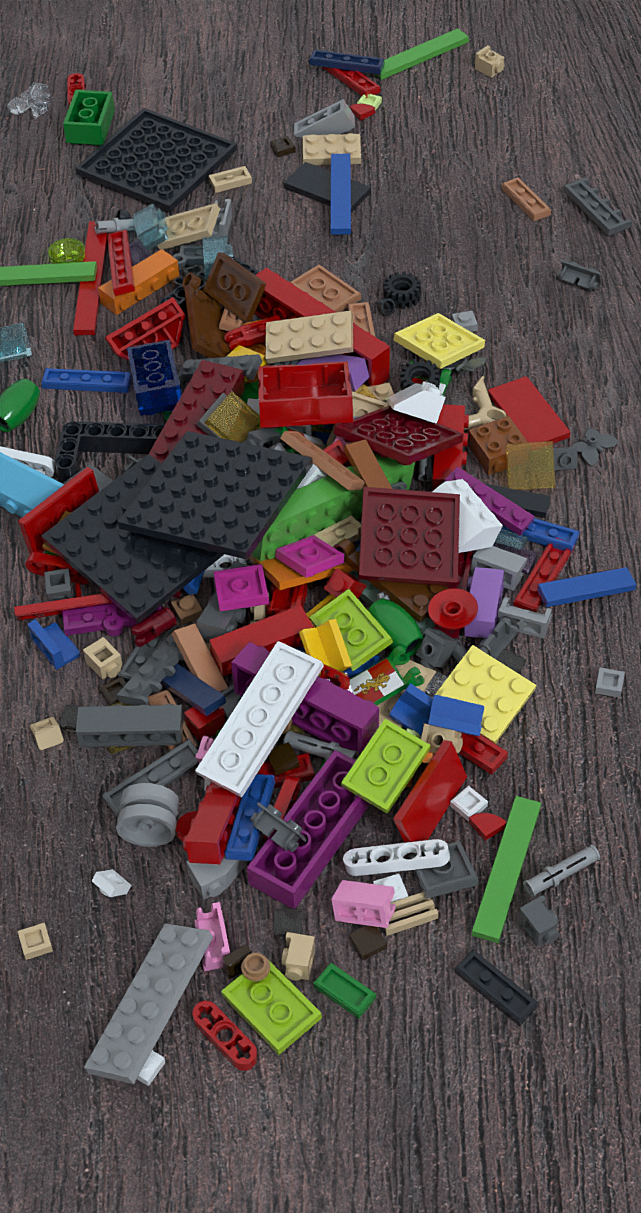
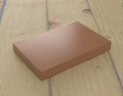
(327, 288)

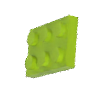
(358, 628)
(386, 765)
(272, 1008)

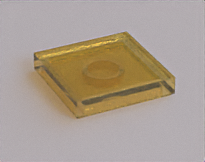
(234, 419)
(530, 465)

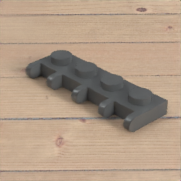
(595, 207)
(248, 363)
(151, 673)

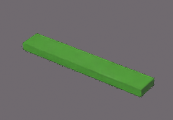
(423, 52)
(48, 273)
(506, 870)

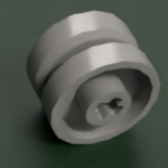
(147, 815)

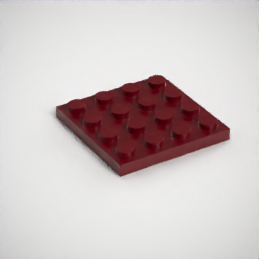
(399, 435)
(409, 536)

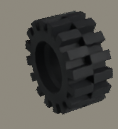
(402, 282)
(419, 369)

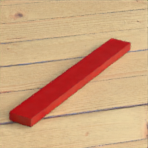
(88, 295)

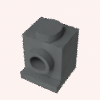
(263, 435)
(58, 585)
(435, 648)
(539, 922)

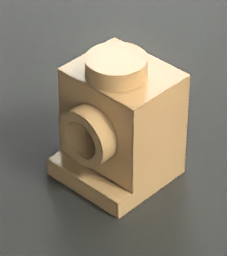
(489, 62)
(106, 662)
(433, 734)
(298, 956)

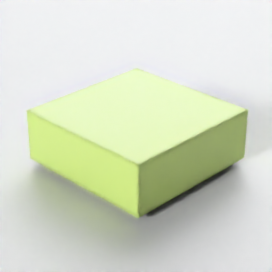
(372, 100)

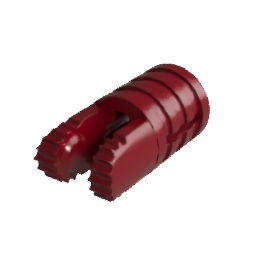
(153, 626)

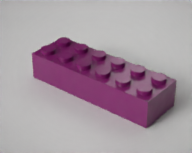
(326, 709)
(327, 817)

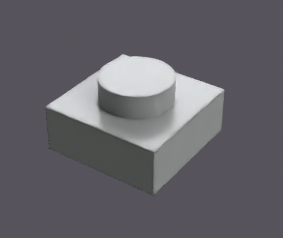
(466, 320)
(609, 682)

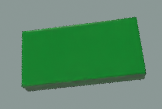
(344, 990)

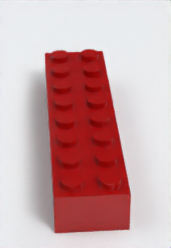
(290, 302)

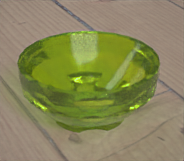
(66, 249)

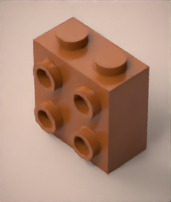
(490, 441)

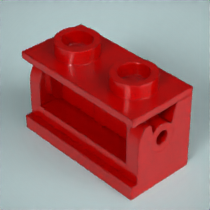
(286, 598)

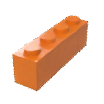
(148, 277)

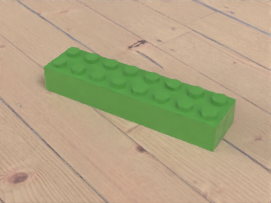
(320, 506)

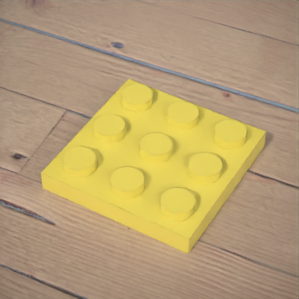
(439, 340)
(491, 684)

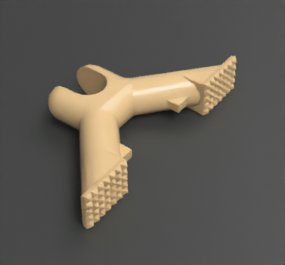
(486, 410)

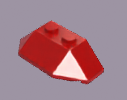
(154, 326)

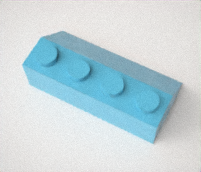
(23, 486)

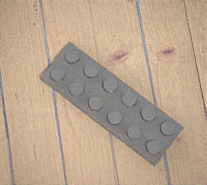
(148, 1003)

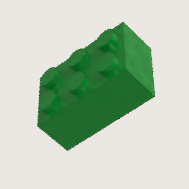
(89, 117)

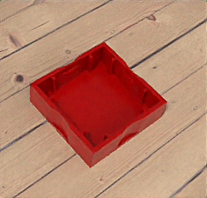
(305, 394)

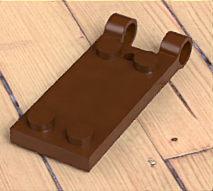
(204, 320)
(410, 596)

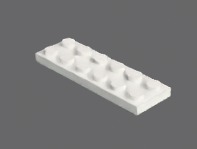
(259, 719)

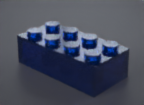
(154, 377)

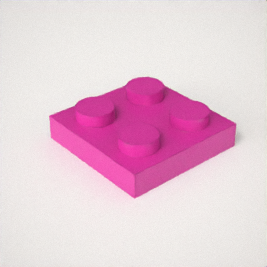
(309, 556)
(241, 587)

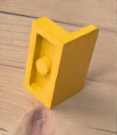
(326, 645)

